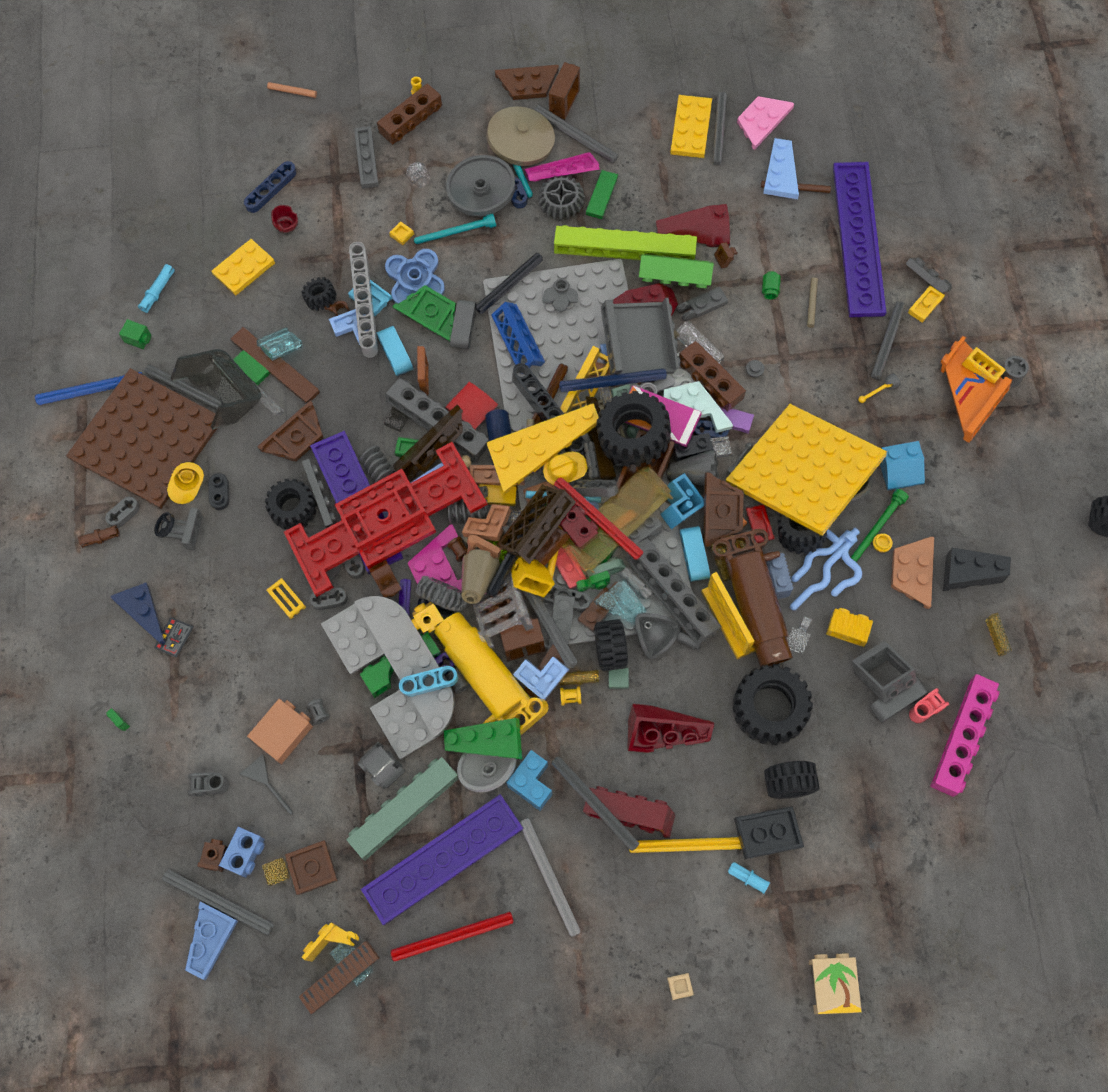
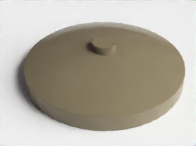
(520, 136)

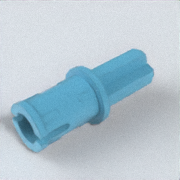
(748, 877)

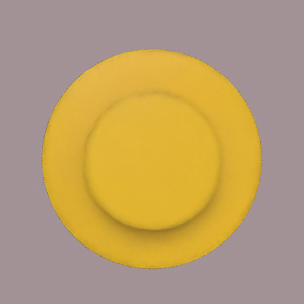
(882, 542)

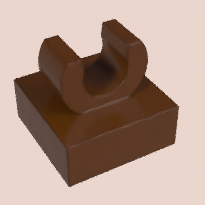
(725, 255)

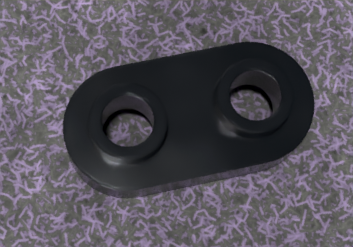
(218, 490)

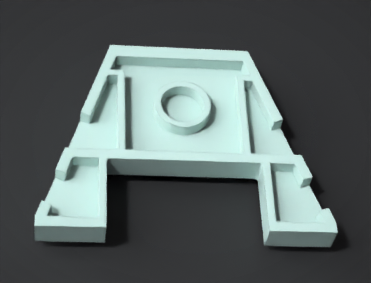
(697, 397)

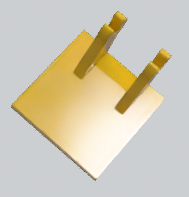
(328, 934)

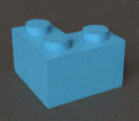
(685, 501)
(526, 783)

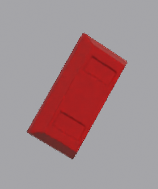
(759, 520)

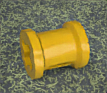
(570, 695)

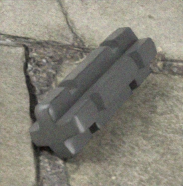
(591, 460)

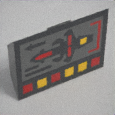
(175, 636)

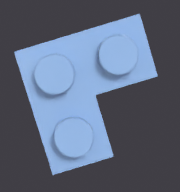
(345, 323)
(543, 681)

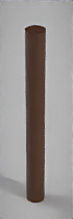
(808, 187)

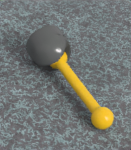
(890, 382)

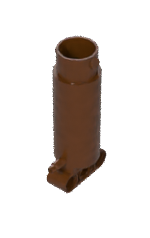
(756, 595)

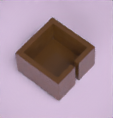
(517, 637)

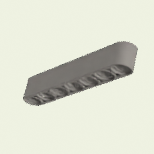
(363, 306)

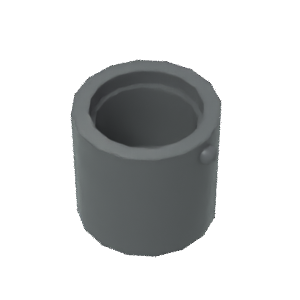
(1015, 369)

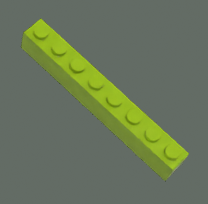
(621, 244)

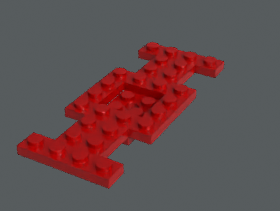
(361, 522)

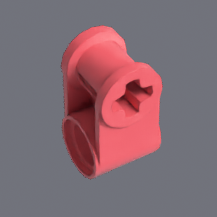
(930, 705)

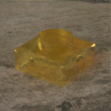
(275, 871)

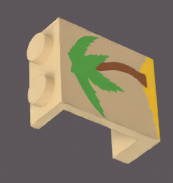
(835, 984)

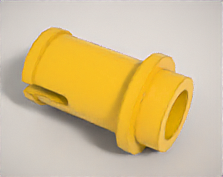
(416, 84)

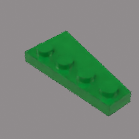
(487, 739)

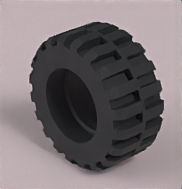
(633, 407)
(790, 686)

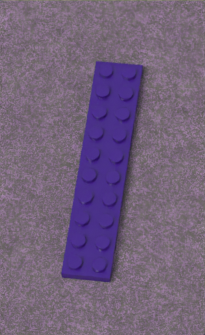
(859, 240)

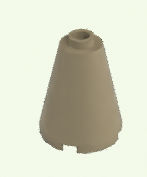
(477, 574)

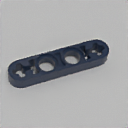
(268, 185)

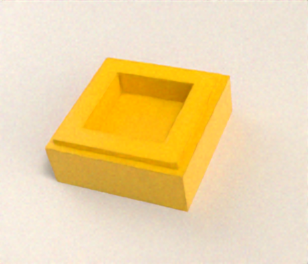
(401, 233)

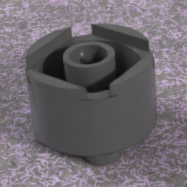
(381, 765)

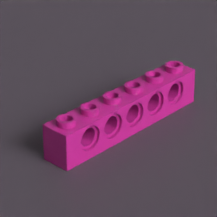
(943, 779)

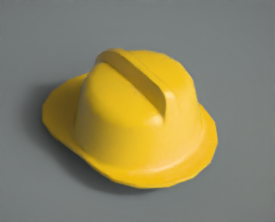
(568, 466)
(185, 482)

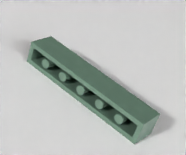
(402, 809)

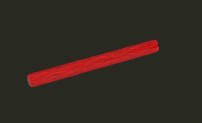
(600, 520)
(452, 936)

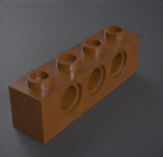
(409, 114)
(710, 367)

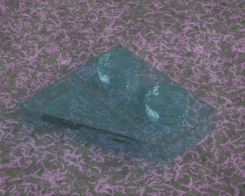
(621, 601)

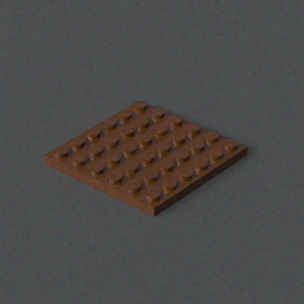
(143, 437)

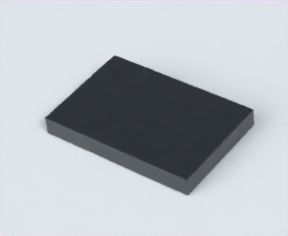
(768, 832)

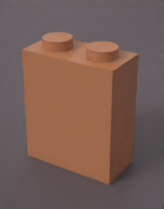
(280, 730)

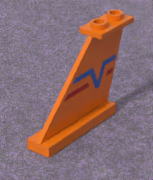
(972, 394)

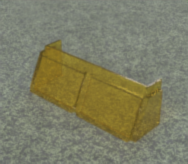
(627, 511)

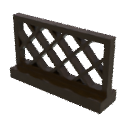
(537, 532)

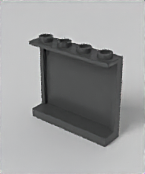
(640, 337)

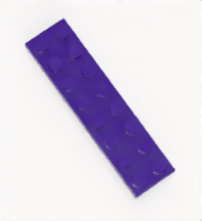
(343, 472)
(441, 859)

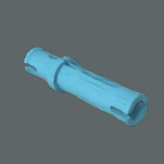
(152, 294)

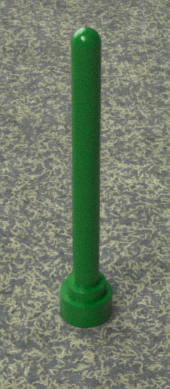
(898, 498)

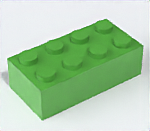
(676, 269)

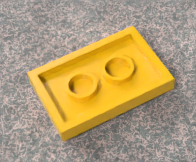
(243, 267)

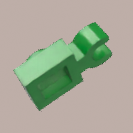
(595, 581)

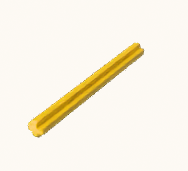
(687, 845)

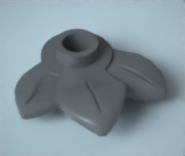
(560, 297)

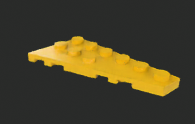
(534, 446)

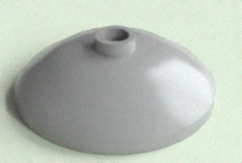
(483, 772)

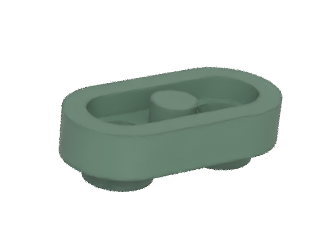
(613, 566)

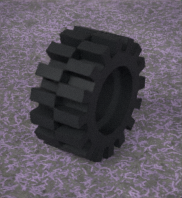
(315, 287)

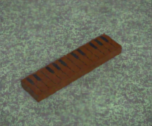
(339, 977)

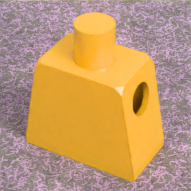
(531, 577)

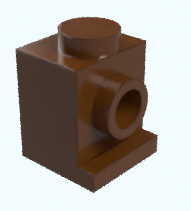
(212, 863)

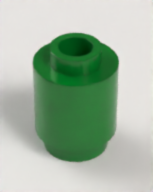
(771, 285)

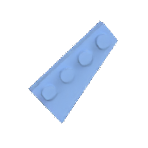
(781, 173)

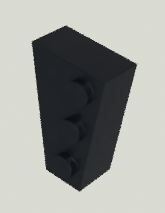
(974, 568)

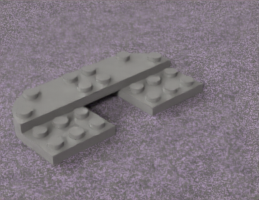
(381, 628)

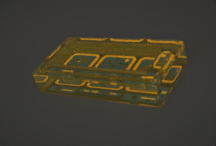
(998, 634)

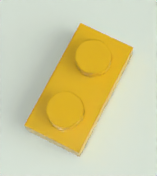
(926, 304)

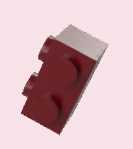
(579, 528)

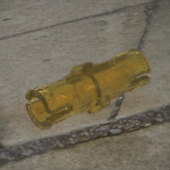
(580, 677)

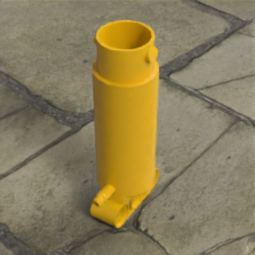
(487, 673)

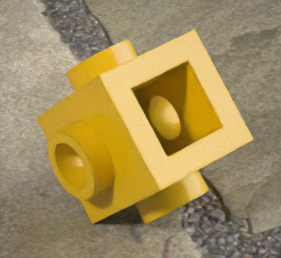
(426, 610)

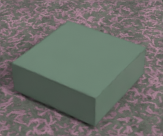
(619, 679)

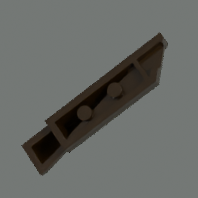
(423, 452)
(604, 463)

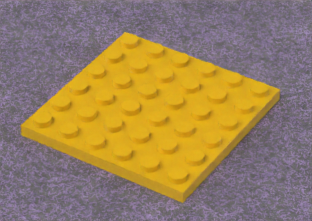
(806, 468)

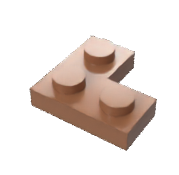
(490, 527)

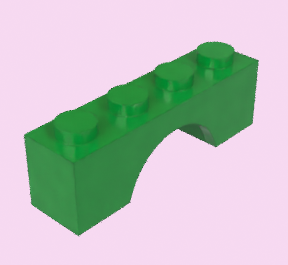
(379, 676)

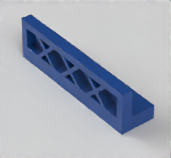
(519, 332)

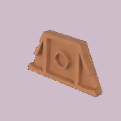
(914, 570)

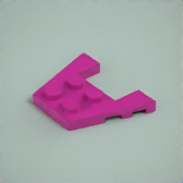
(433, 562)

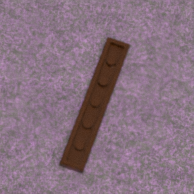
(277, 368)

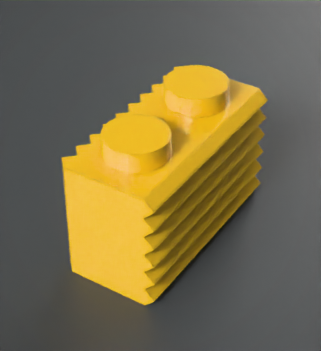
(849, 627)

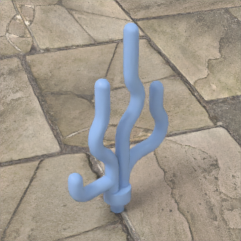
(841, 548)

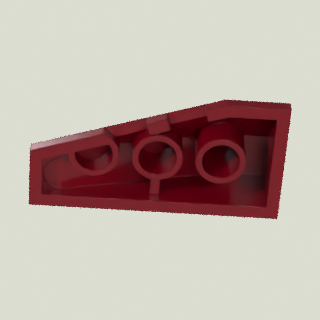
(707, 223)
(659, 728)

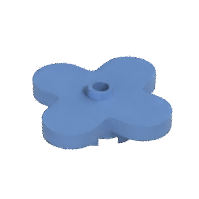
(404, 271)

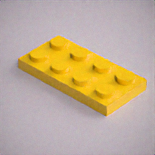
(691, 126)

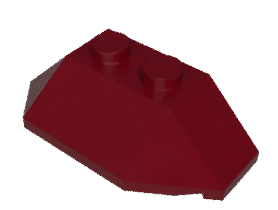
(648, 294)

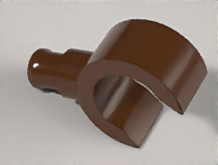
(336, 306)

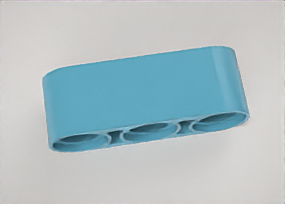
(395, 351)
(694, 554)
(418, 680)

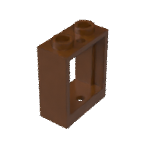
(564, 90)

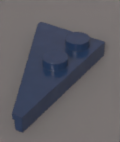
(140, 606)

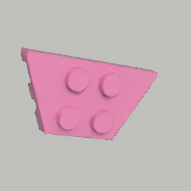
(762, 118)

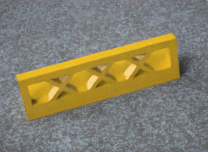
(585, 372)

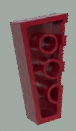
(635, 811)

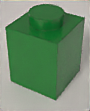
(135, 334)

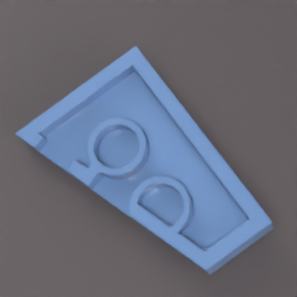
(209, 939)

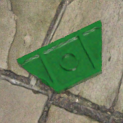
(430, 311)

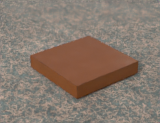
(423, 369)

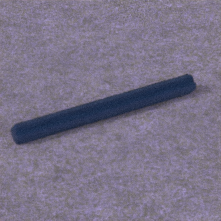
(612, 380)

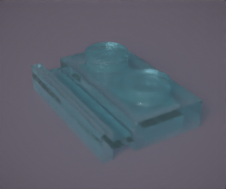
(279, 343)

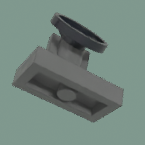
(180, 529)

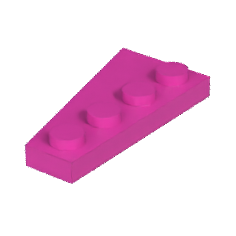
(571, 165)

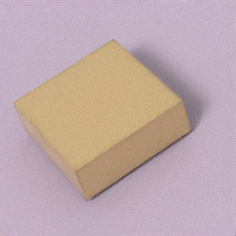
(680, 986)

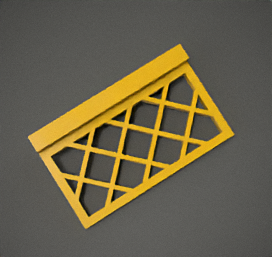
(728, 617)

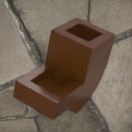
(385, 579)

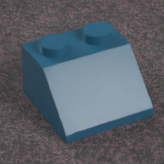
(903, 466)

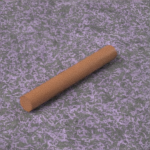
(294, 90)

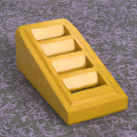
(981, 357)

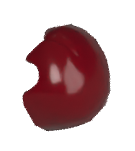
(284, 218)

